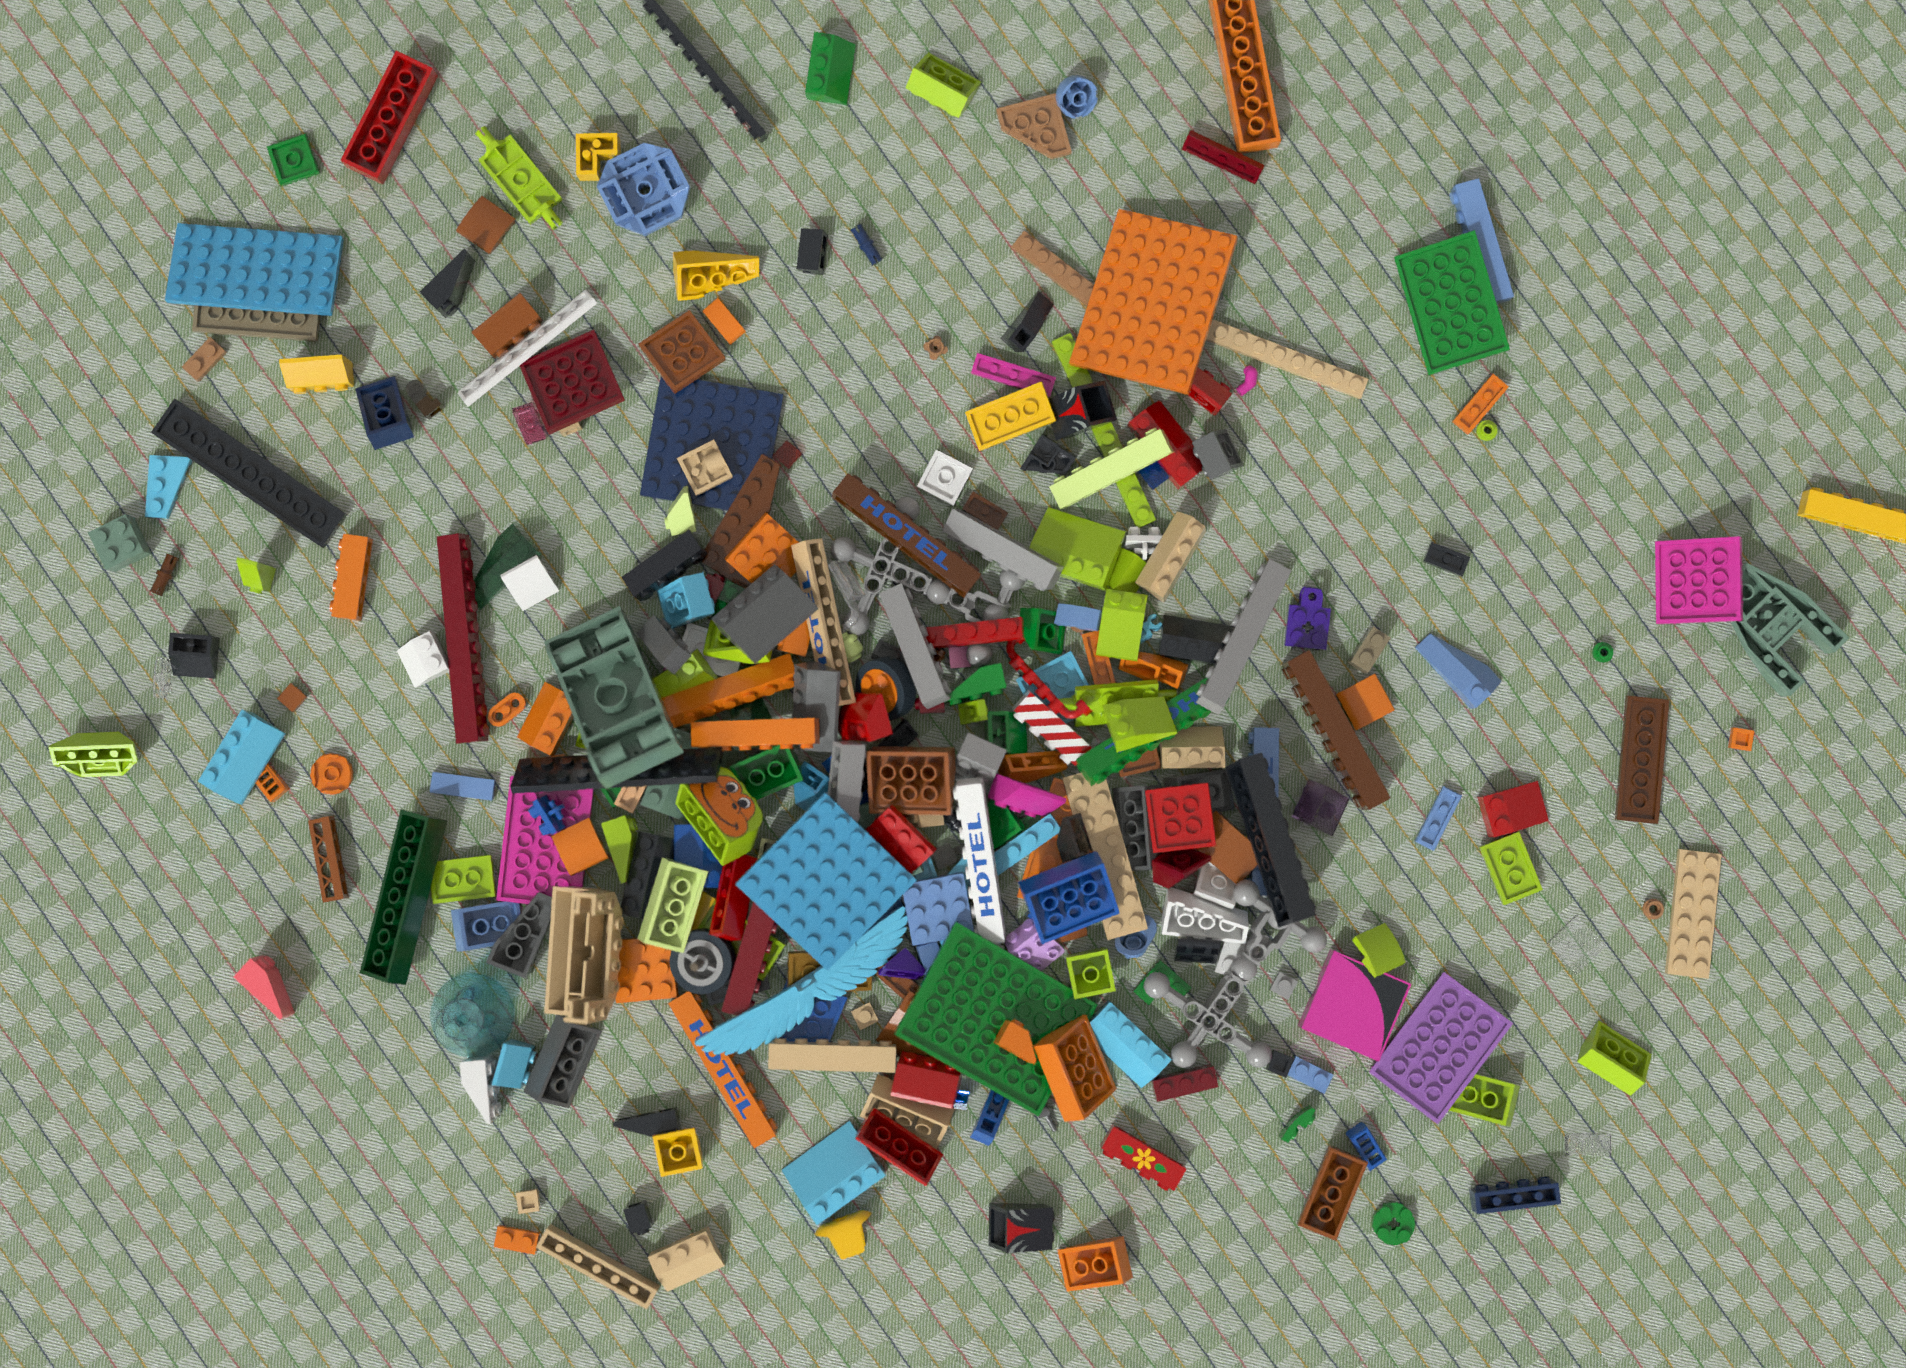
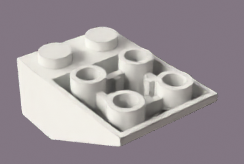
(477, 1080)

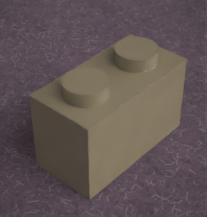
(1368, 650)

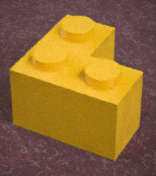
(592, 149)

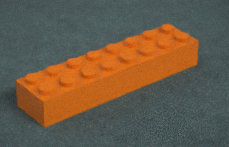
(1245, 75)

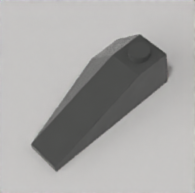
(522, 940)

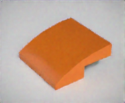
(1365, 701)
(580, 847)

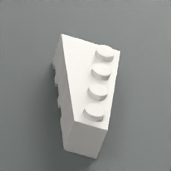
(1197, 917)

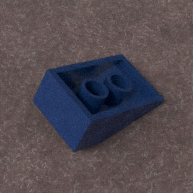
(384, 413)

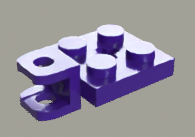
(1305, 611)

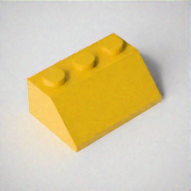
(317, 373)

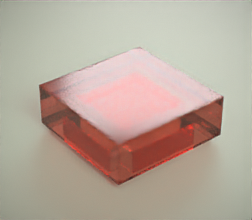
(787, 454)

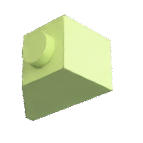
(681, 514)

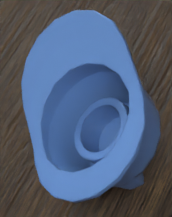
(1136, 944)

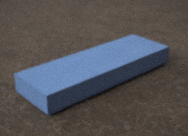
(462, 786)
(1438, 818)

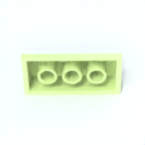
(672, 905)

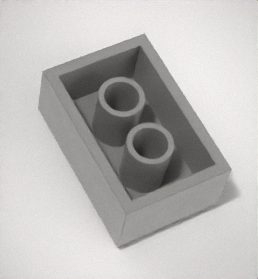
(978, 759)

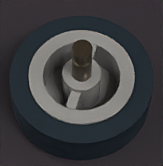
(704, 964)

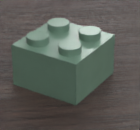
(119, 543)

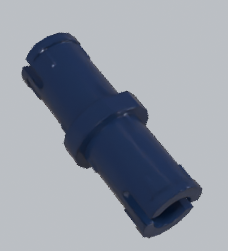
(866, 244)

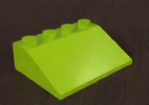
(1080, 546)

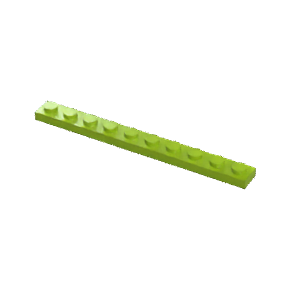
(1106, 438)

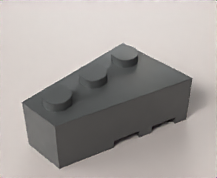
(664, 643)

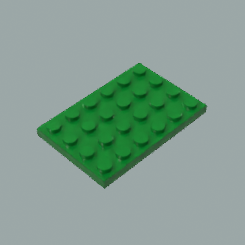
(1452, 303)

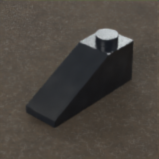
(651, 1123)

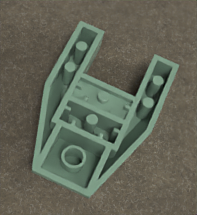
(1771, 617)

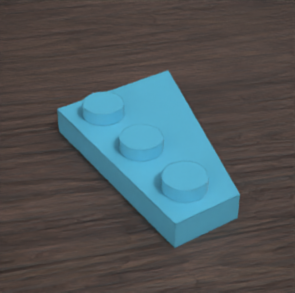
(163, 484)

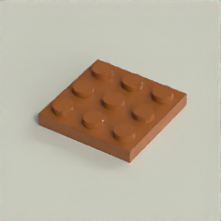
(682, 352)

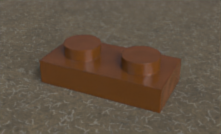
(985, 510)

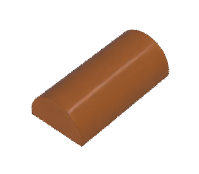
(1332, 1192)

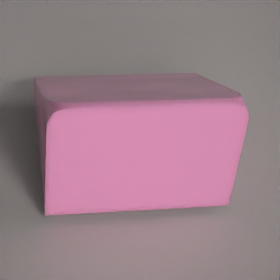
(958, 657)

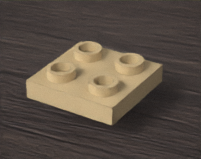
(705, 467)

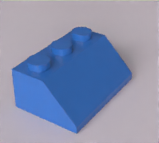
(693, 851)

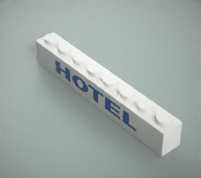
(980, 859)

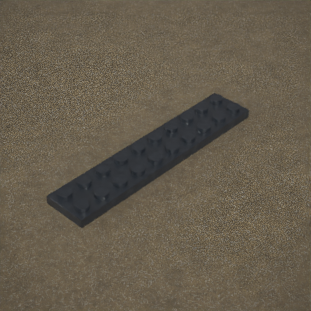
(249, 473)
(577, 773)

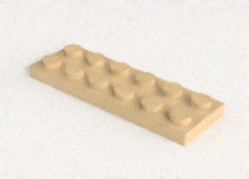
(1693, 913)

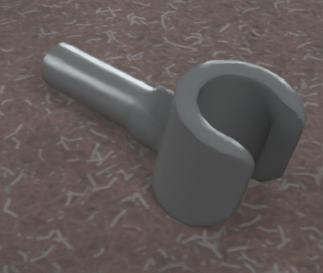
(1045, 1113)

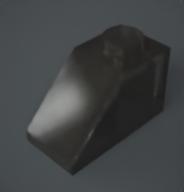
(1073, 838)

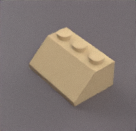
(1194, 749)
(686, 1259)

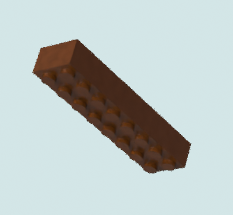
(1335, 731)

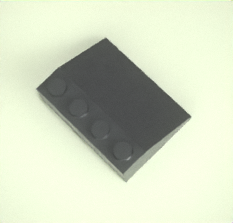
(764, 614)

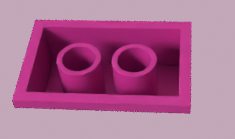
(1023, 797)

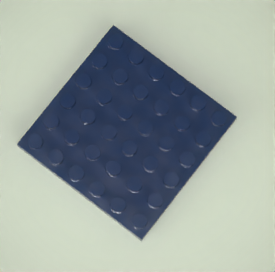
(736, 417)

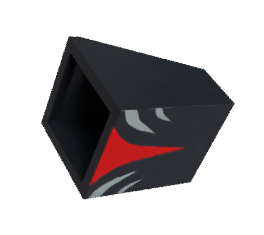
(1082, 409)
(1020, 1227)

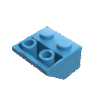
(812, 786)

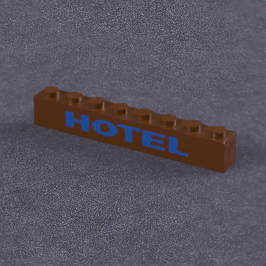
(906, 535)

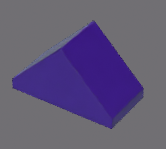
(903, 966)

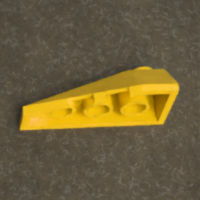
(709, 271)

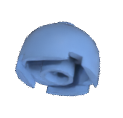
(1076, 96)

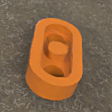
(506, 707)

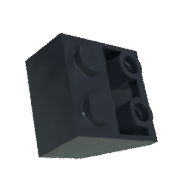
(193, 655)

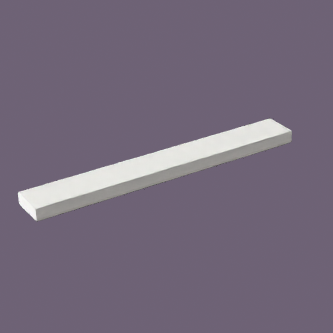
(527, 348)

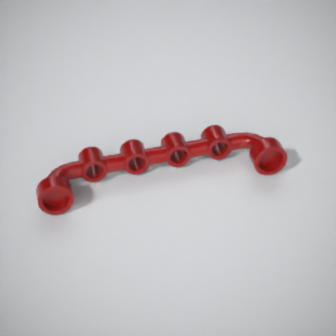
(1042, 690)

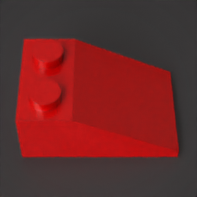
(1512, 809)

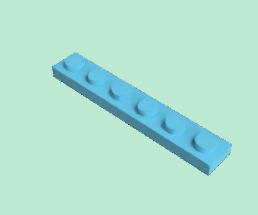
(1023, 844)

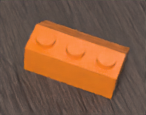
(547, 720)

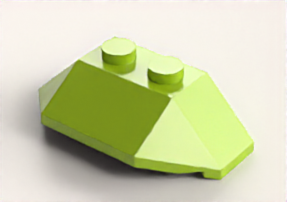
(94, 754)

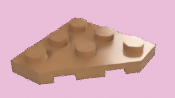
(1037, 125)

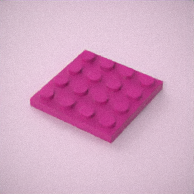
(1699, 580)

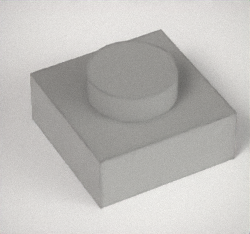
(1283, 985)

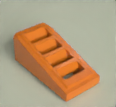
(281, 790)

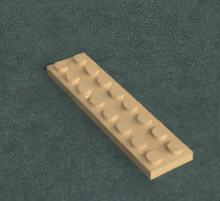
(1106, 838)

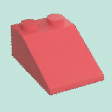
(266, 984)

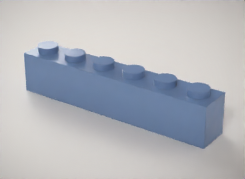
(1474, 215)

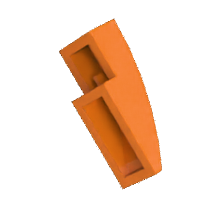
(1157, 668)

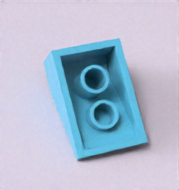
(686, 600)

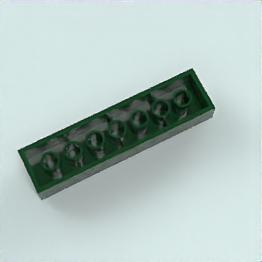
(403, 897)

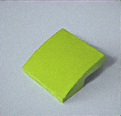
(1380, 950)

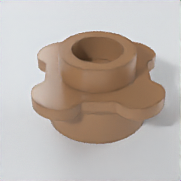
(929, 346)

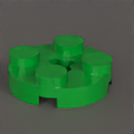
(1400, 1233)

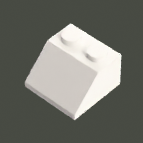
(424, 658)

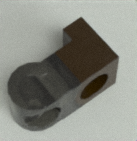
(418, 393)

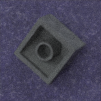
(1217, 454)

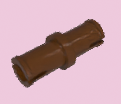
(164, 574)

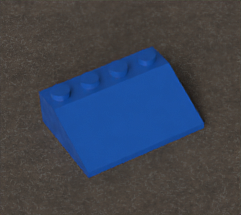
(1069, 897)

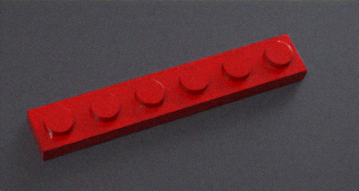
(976, 632)

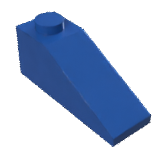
(989, 1118)

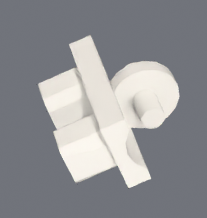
(1142, 543)

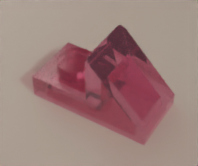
(529, 423)

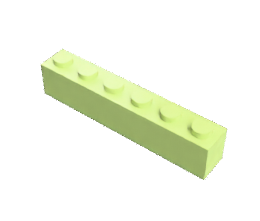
(1111, 468)

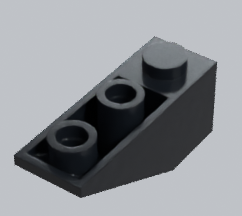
(1027, 323)

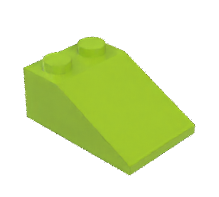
(1121, 624)
(720, 647)
(1138, 721)
(621, 839)
(1488, 1100)

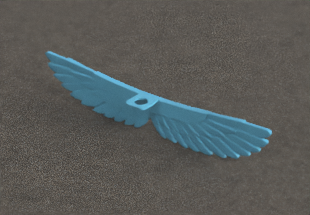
(792, 1004)

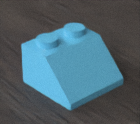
(514, 1064)

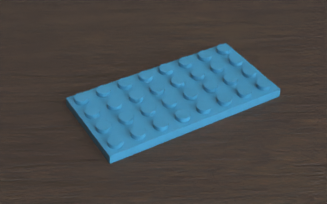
(254, 269)

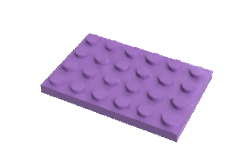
(1440, 1047)

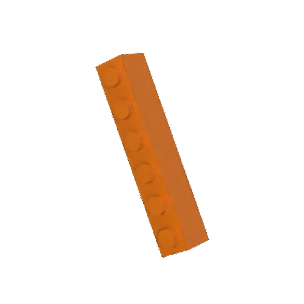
(756, 733)

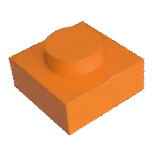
(1741, 739)

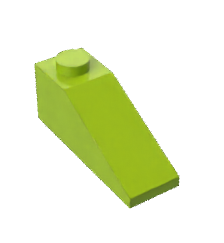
(256, 575)

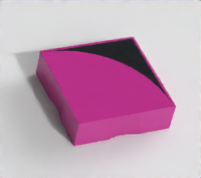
(1354, 1006)

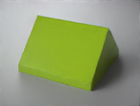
(1126, 572)

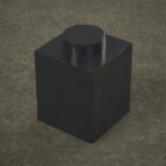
(638, 1217)

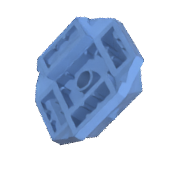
(639, 168)

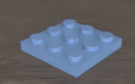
(934, 907)

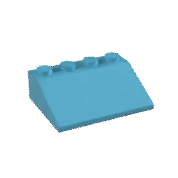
(833, 1173)

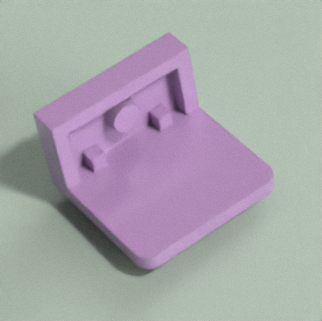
(1027, 946)

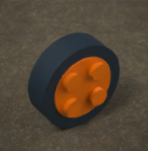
(891, 679)

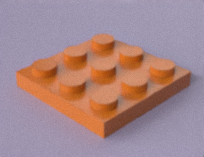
(763, 547)
(644, 973)

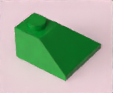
(1041, 631)

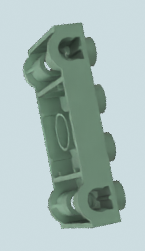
(613, 697)

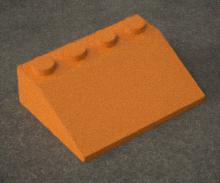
(1075, 1069)

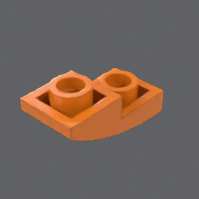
(724, 321)

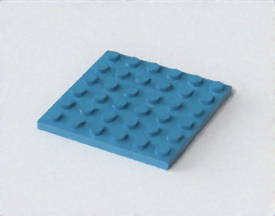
(826, 881)

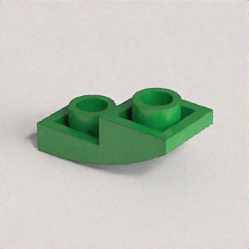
(1303, 1118)

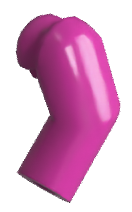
(1250, 380)

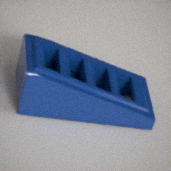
(1359, 1134)

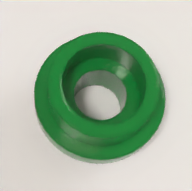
(1597, 655)

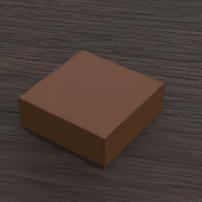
(292, 697)

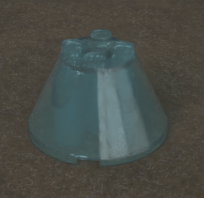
(483, 1003)

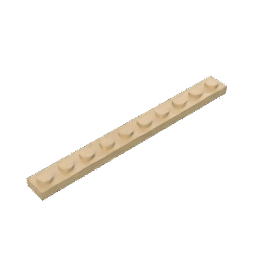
(1286, 359)

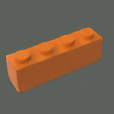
(351, 577)

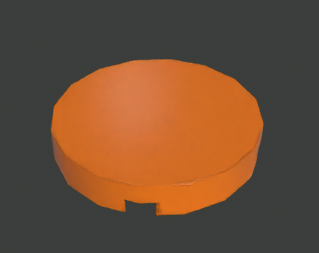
(331, 774)

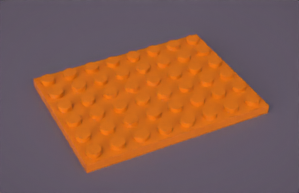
(1153, 301)

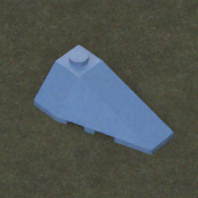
(1464, 674)

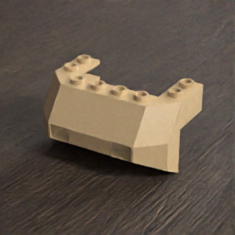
(583, 953)

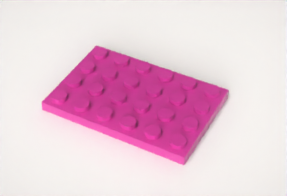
(531, 859)

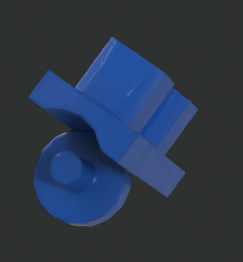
(549, 813)

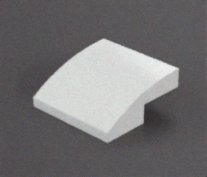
(529, 582)

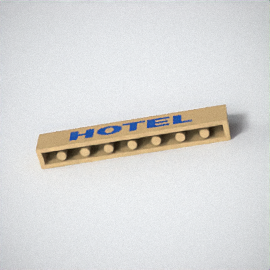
(824, 623)

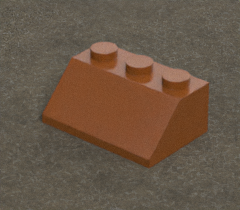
(507, 326)

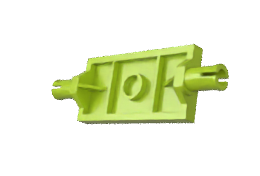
(519, 179)
(1098, 695)

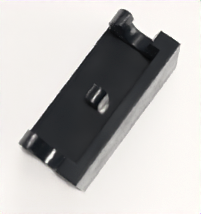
(812, 251)

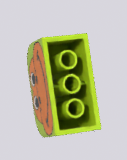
(722, 815)

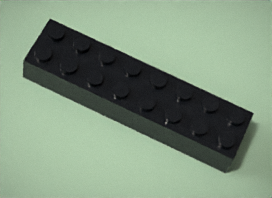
(1270, 840)

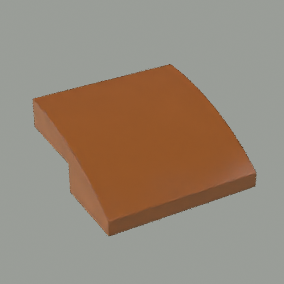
(485, 225)

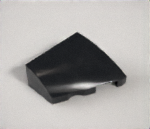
(1049, 457)

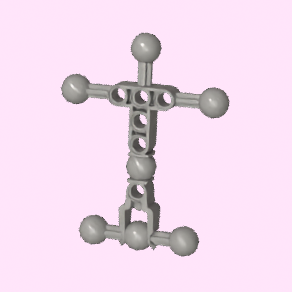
(936, 591)
(1242, 970)

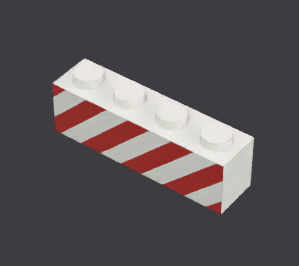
(1051, 727)

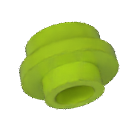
(1480, 430)

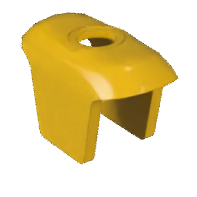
(846, 1233)

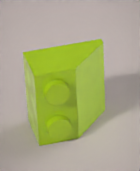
(1090, 972)

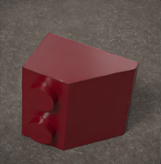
(1177, 865)

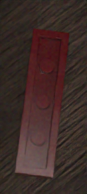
(1222, 157)

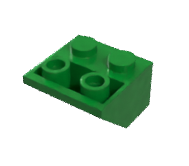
(1006, 732)

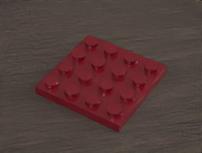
(571, 382)

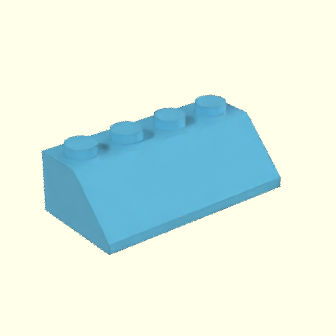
(241, 757)
(1127, 1045)

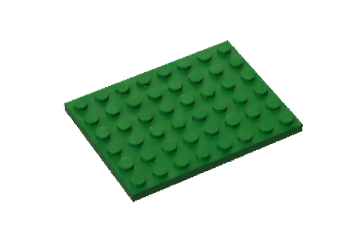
(969, 998)

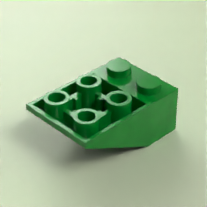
(985, 680)

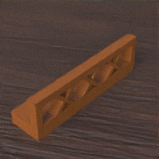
(333, 857)

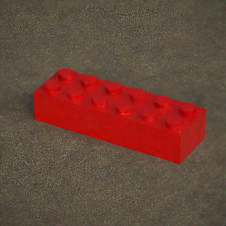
(389, 117)

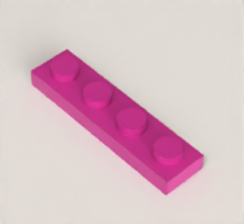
(1010, 373)

